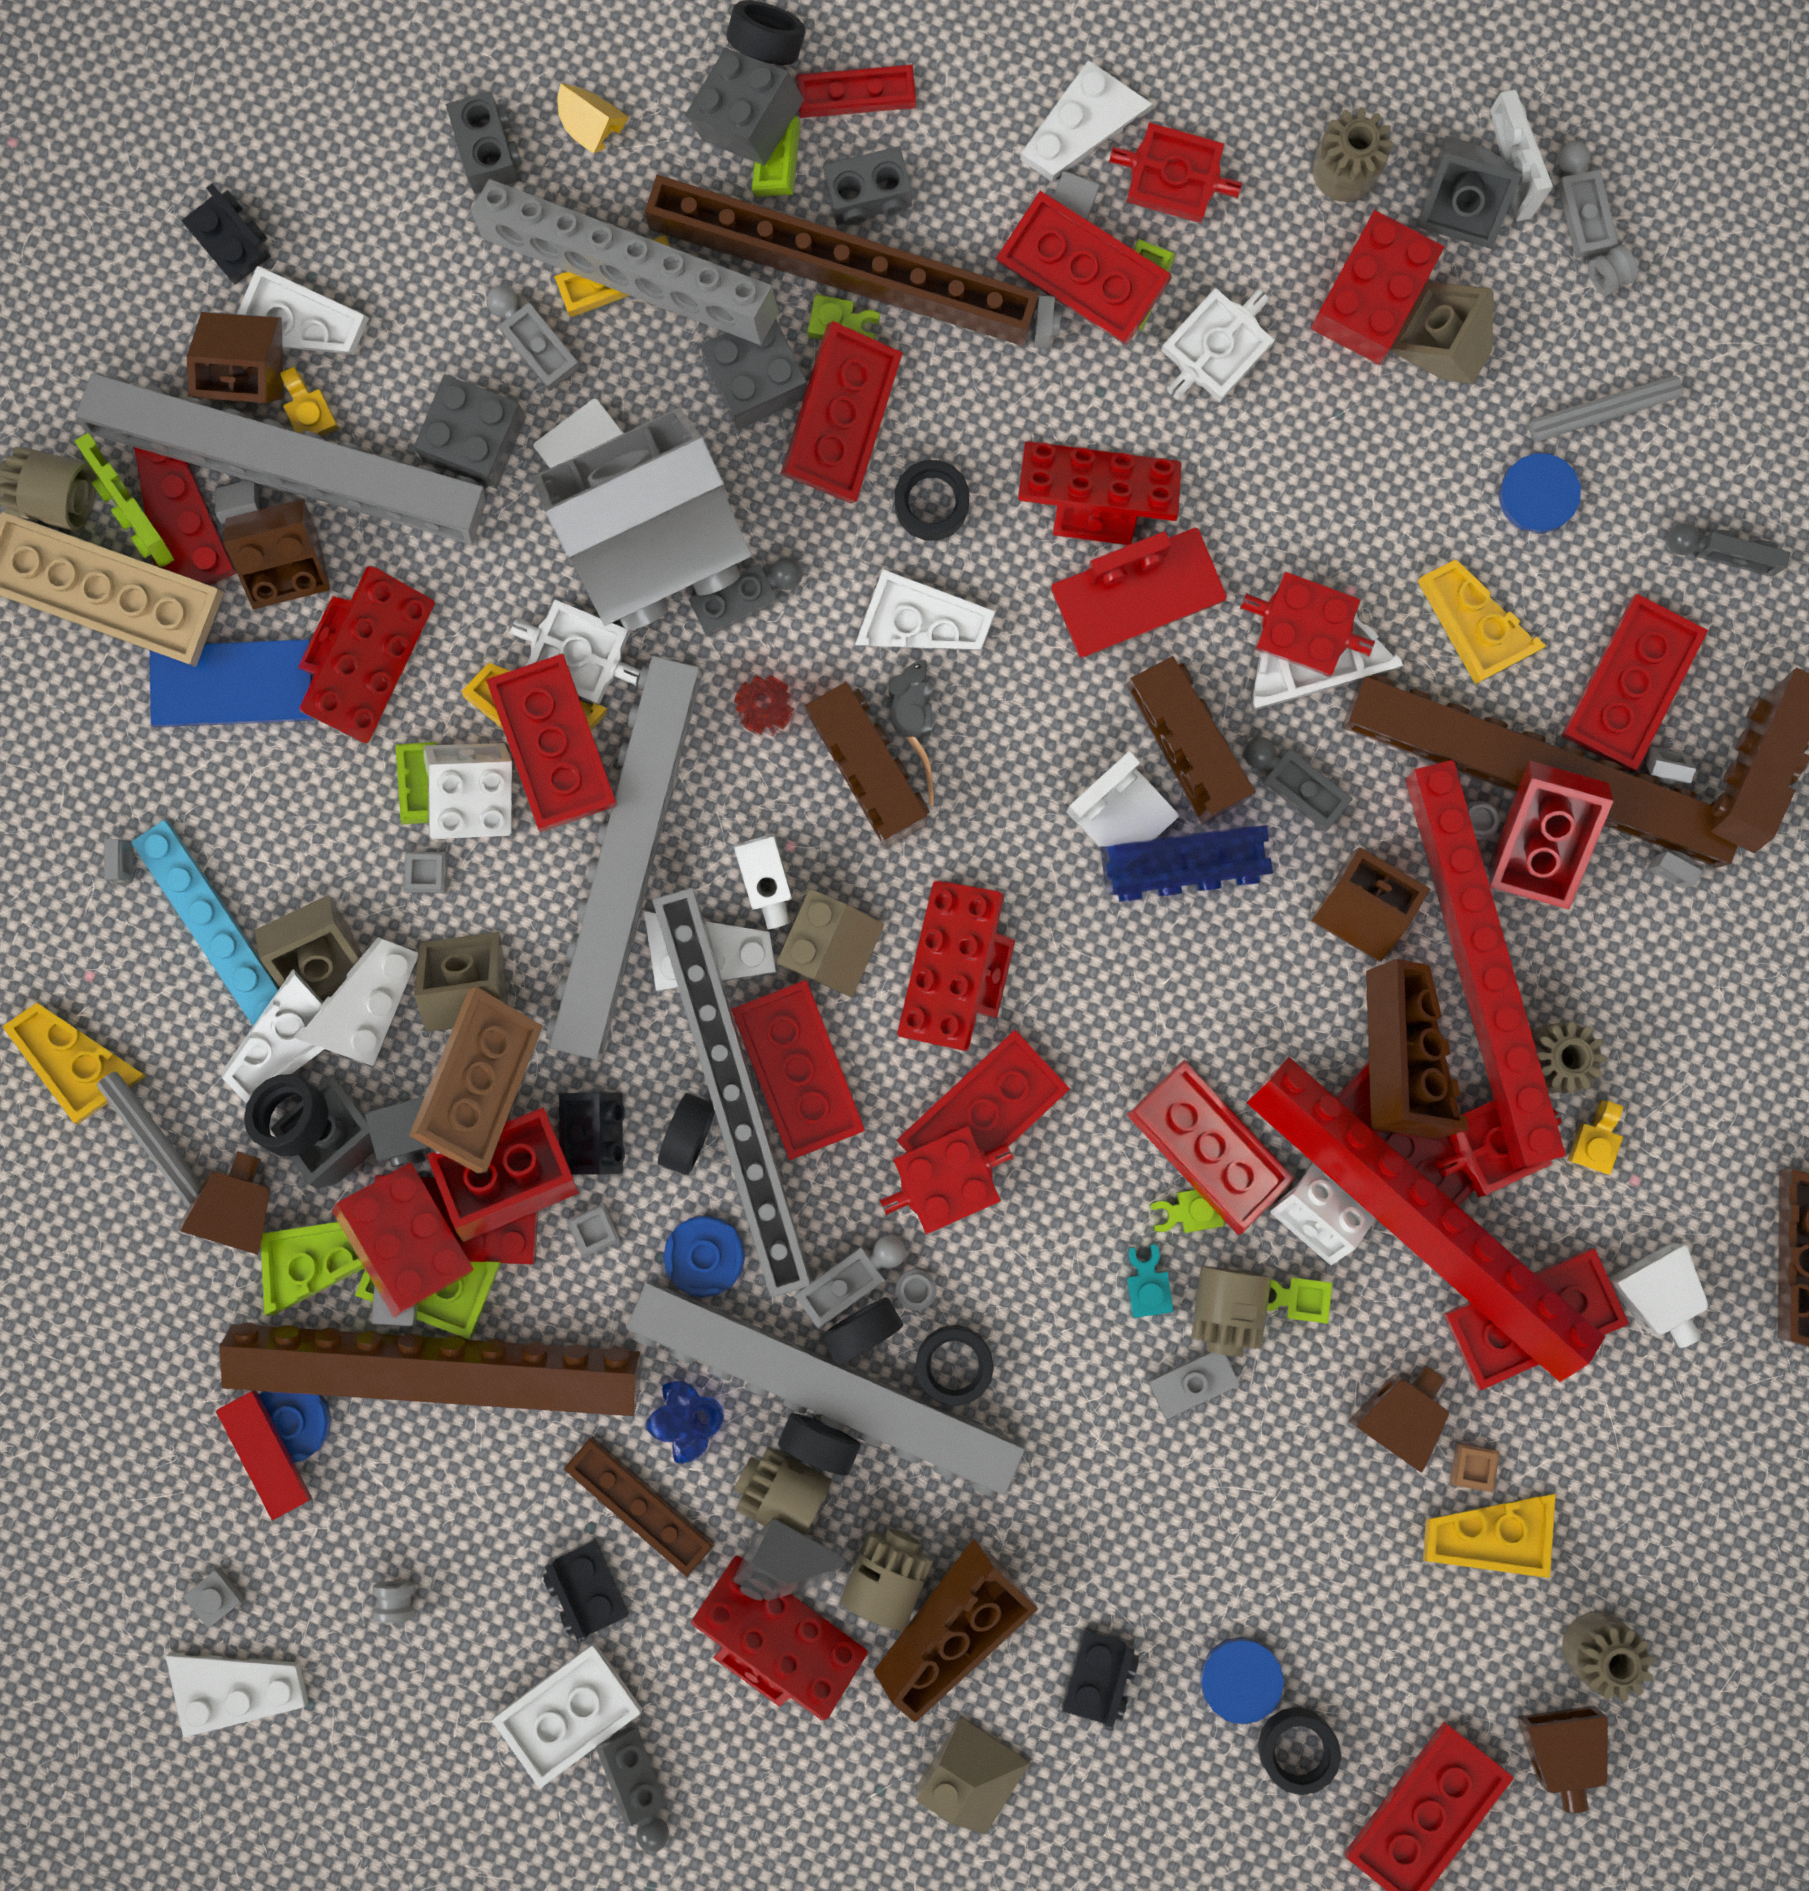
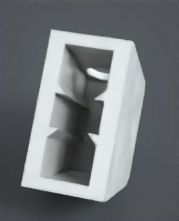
(762, 859)
(1663, 1293)

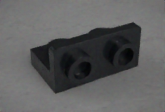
(225, 235)
(592, 1132)
(584, 1590)
(1099, 1678)

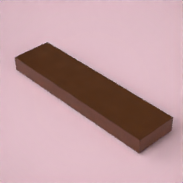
(639, 1506)

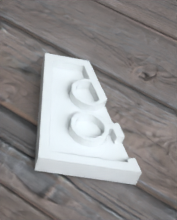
(1084, 117)
(1520, 150)
(307, 317)
(922, 617)
(737, 950)
(364, 1005)
(271, 1043)
(228, 1692)

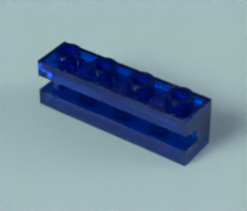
(1186, 860)

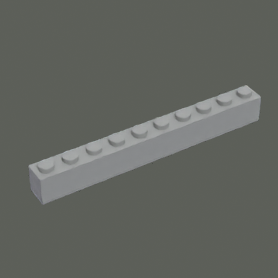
(281, 458)
(625, 858)
(732, 1092)
(827, 1388)

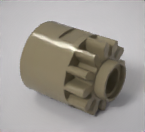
(1351, 156)
(47, 488)
(1580, 1054)
(1230, 1310)
(781, 1490)
(887, 1579)
(1607, 1655)

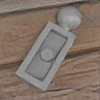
(1585, 203)
(531, 337)
(850, 1280)

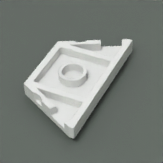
(1284, 681)

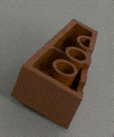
(1190, 740)
(1767, 763)
(867, 764)
(1408, 1054)
(1793, 1257)
(953, 1631)

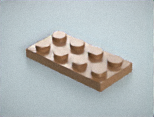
(476, 1080)

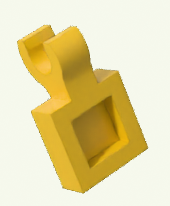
(307, 409)
(1596, 1144)

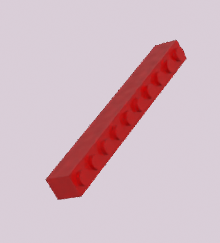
(1484, 965)
(1426, 1221)

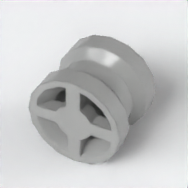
(1613, 270)
(393, 1601)

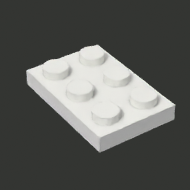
(567, 1715)

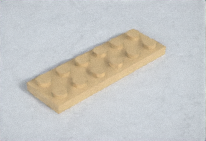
(105, 590)

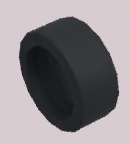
(765, 32)
(944, 472)
(263, 1103)
(686, 1134)
(862, 1331)
(959, 1396)
(819, 1444)
(1317, 1778)

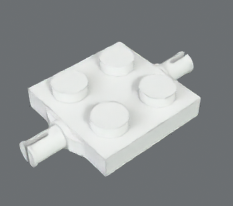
(1217, 344)
(588, 646)

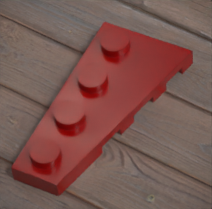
(182, 518)

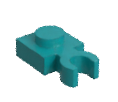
(1149, 1289)

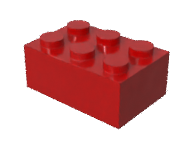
(1377, 287)
(1549, 834)
(521, 1178)
(402, 1239)

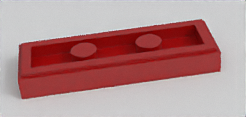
(857, 91)
(263, 1454)

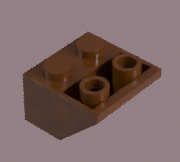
(236, 358)
(276, 553)
(1370, 904)

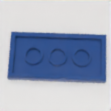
(230, 685)

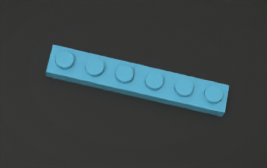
(207, 918)

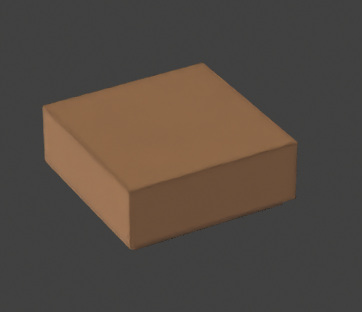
(1474, 1467)

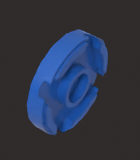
(1540, 493)
(704, 1256)
(300, 1421)
(1241, 1680)

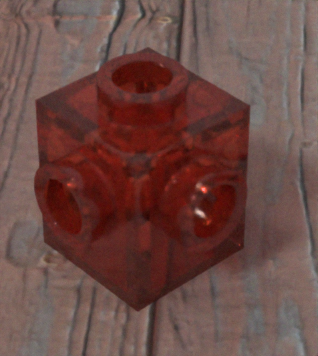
(764, 719)

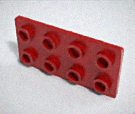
(1099, 490)
(1138, 590)
(362, 652)
(956, 966)
(779, 1645)

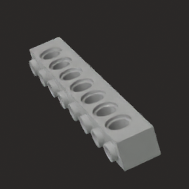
(626, 262)

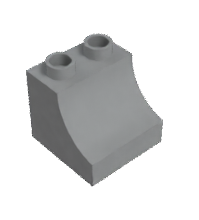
(644, 519)

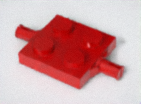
(1175, 172)
(1307, 624)
(1484, 1152)
(946, 1179)

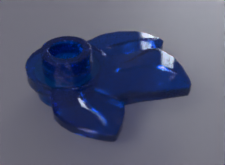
(679, 1422)

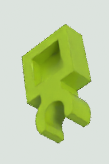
(830, 309)
(1191, 1211)
(1305, 1299)

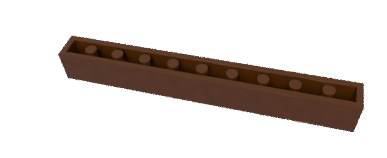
(841, 260)
(1500, 757)
(430, 1369)

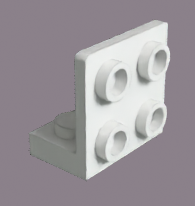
(577, 434)
(469, 790)
(1122, 806)
(1323, 1216)

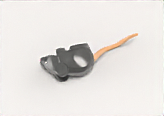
(912, 713)

